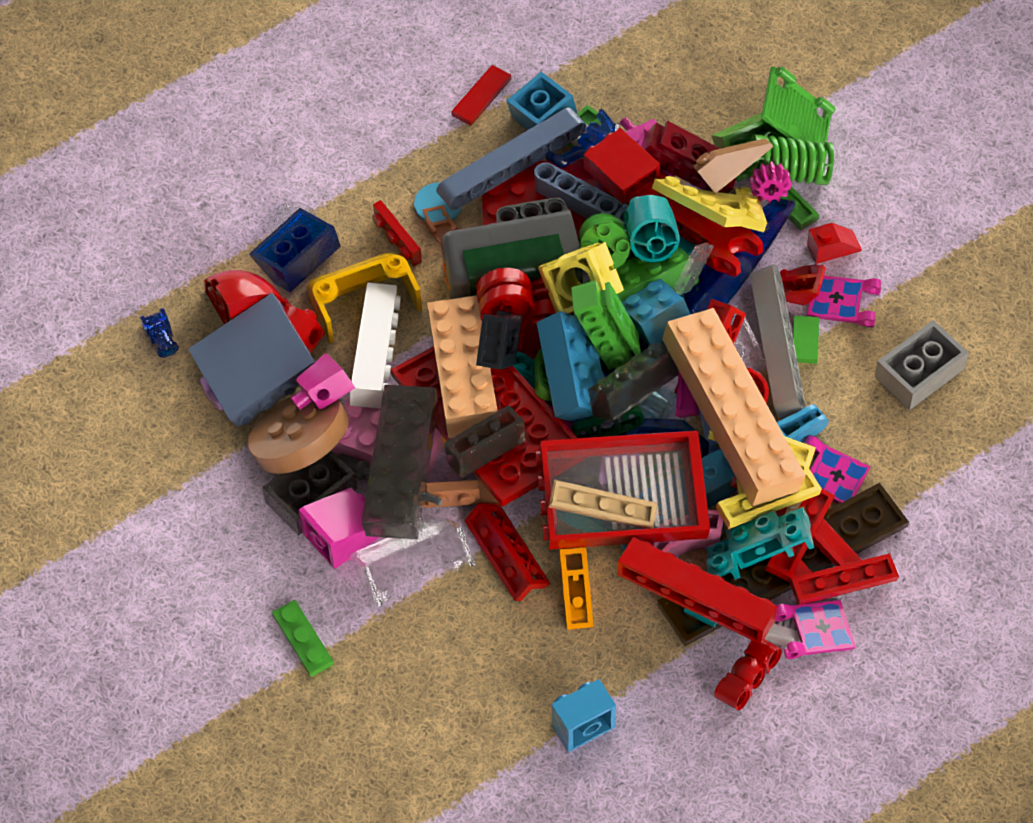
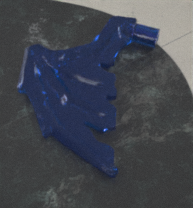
(594, 135)

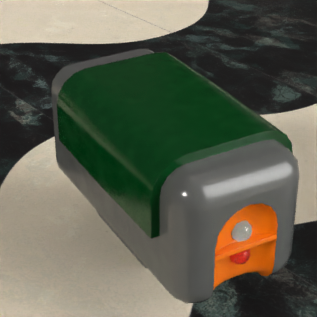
(520, 239)

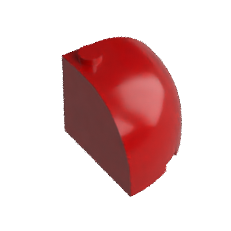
(236, 291)

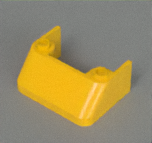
(353, 277)

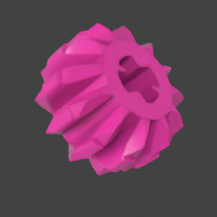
(770, 182)

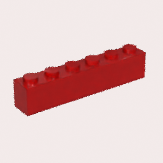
(697, 590)

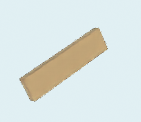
(602, 505)

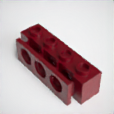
(678, 151)

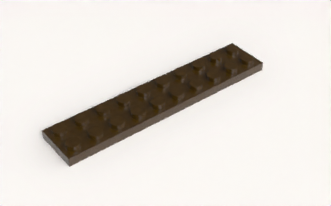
(858, 521)

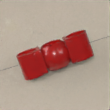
(747, 674)

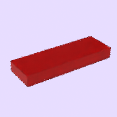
(481, 95)

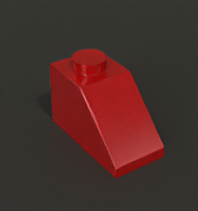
(831, 242)

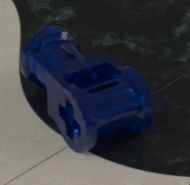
(159, 332)

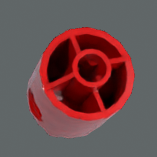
(305, 325)

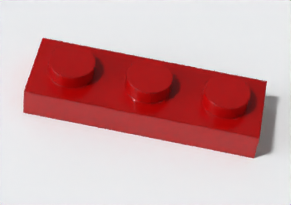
(396, 233)

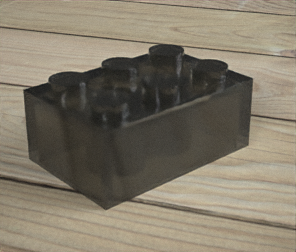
(307, 485)

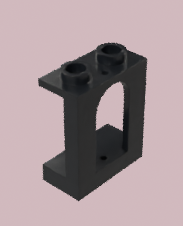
(495, 343)

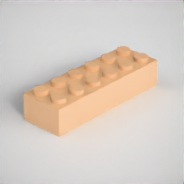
(464, 387)

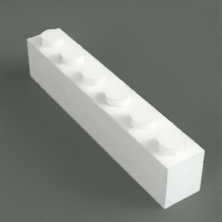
(374, 345)

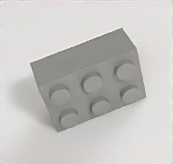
(921, 364)

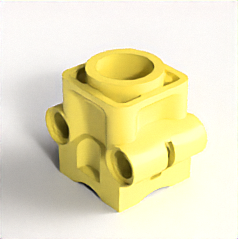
(560, 274)

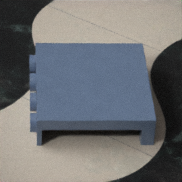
(253, 360)

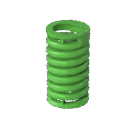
(798, 158)

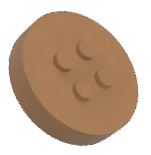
(296, 438)

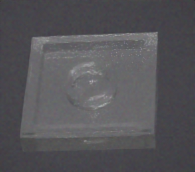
(693, 268)

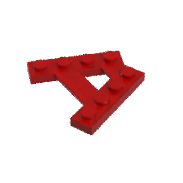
(850, 571)

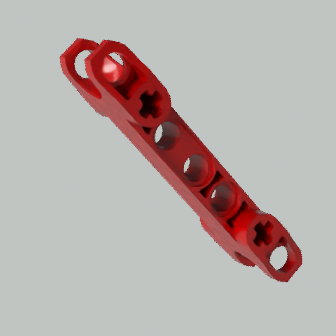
(702, 230)

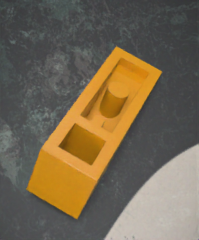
(576, 588)

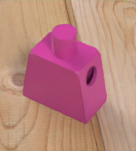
(322, 384)

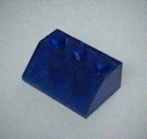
(296, 249)

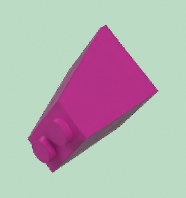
(336, 526)

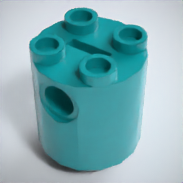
(651, 228)

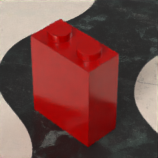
(621, 165)

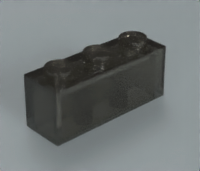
(485, 441)

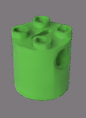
(607, 229)

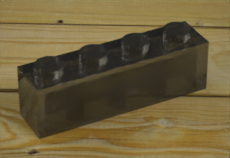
(632, 382)

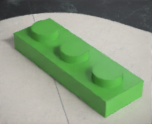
(302, 638)

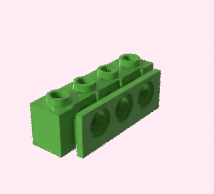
(606, 323)

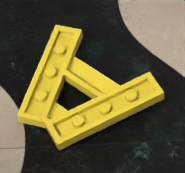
(723, 208)
(738, 508)

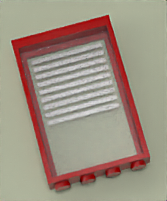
(641, 466)

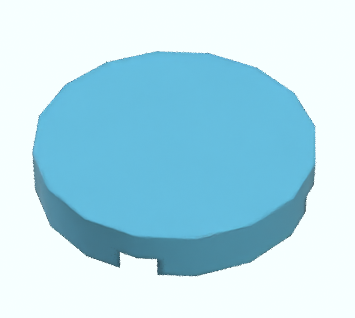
(427, 198)

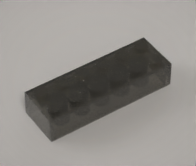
(400, 462)

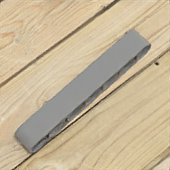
(777, 341)

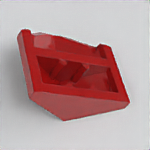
(802, 283)

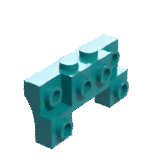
(758, 541)

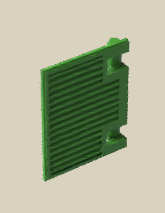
(794, 109)

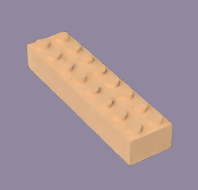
(733, 407)

